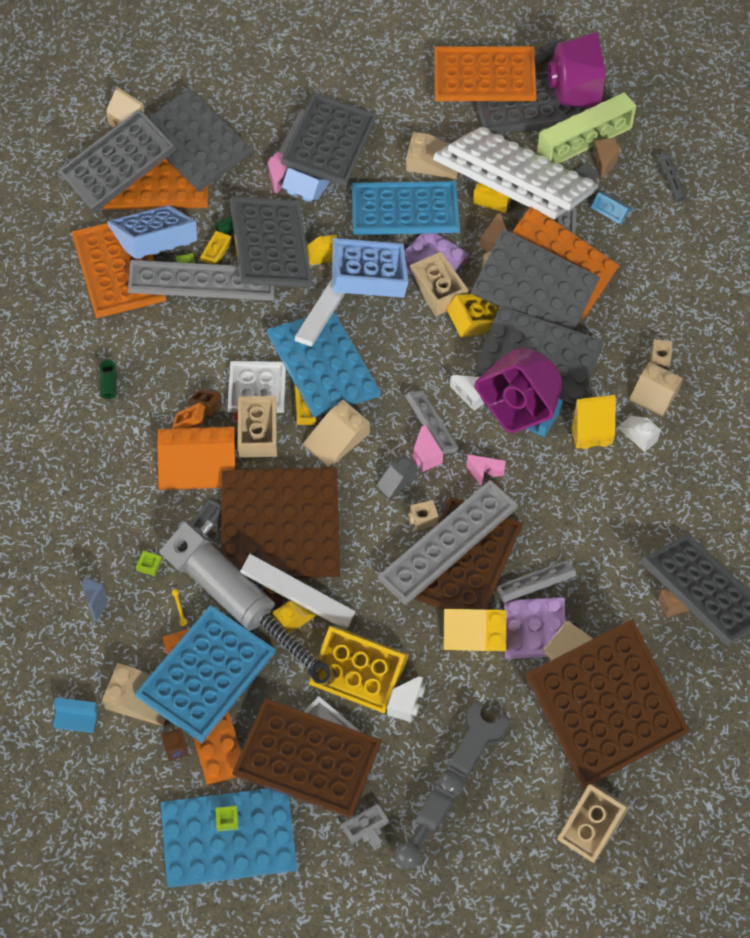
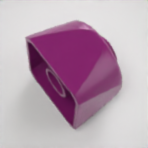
(578, 72)
(521, 389)

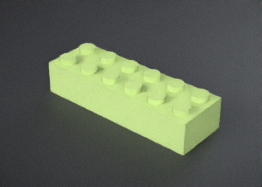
(582, 130)

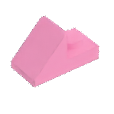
(481, 465)

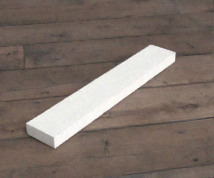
(319, 316)
(297, 591)

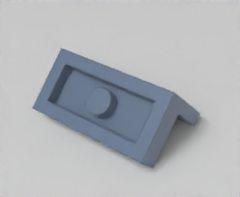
(95, 597)

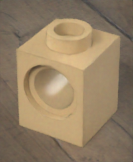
(659, 349)
(425, 508)

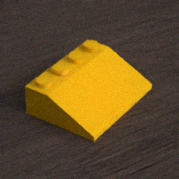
(363, 668)

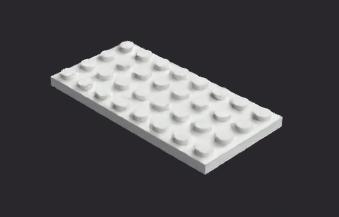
(523, 168)
(498, 183)

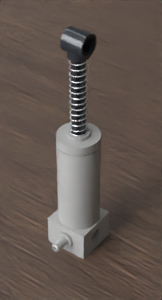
(196, 554)

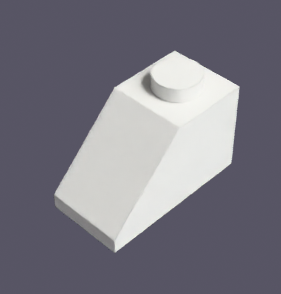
(465, 389)
(640, 431)

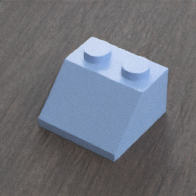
(304, 184)

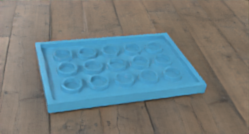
(405, 208)
(327, 370)
(205, 674)
(203, 855)

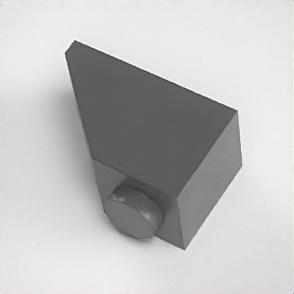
(397, 476)

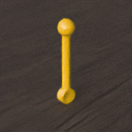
(183, 622)

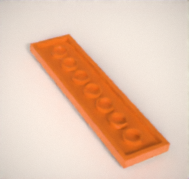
(221, 748)

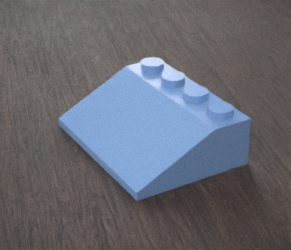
(154, 231)
(369, 268)

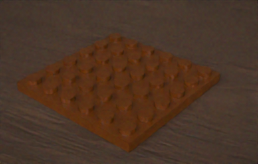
(282, 519)
(607, 703)

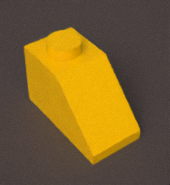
(321, 250)
(292, 616)

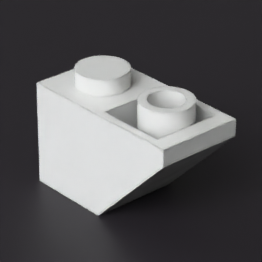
(404, 699)

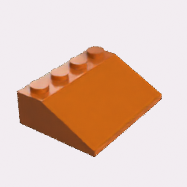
(195, 457)

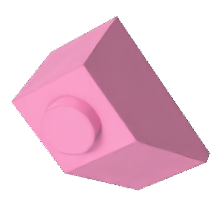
(277, 171)
(426, 451)

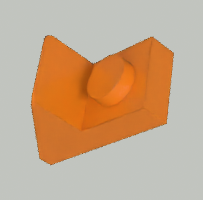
(190, 417)

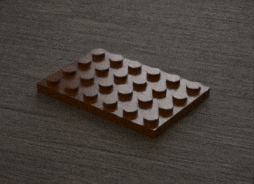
(476, 574)
(307, 758)

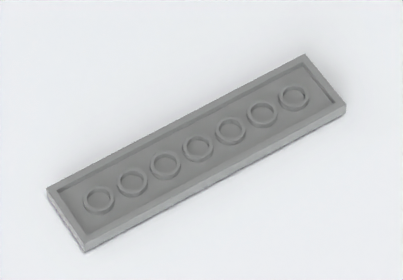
(193, 280)
(447, 542)

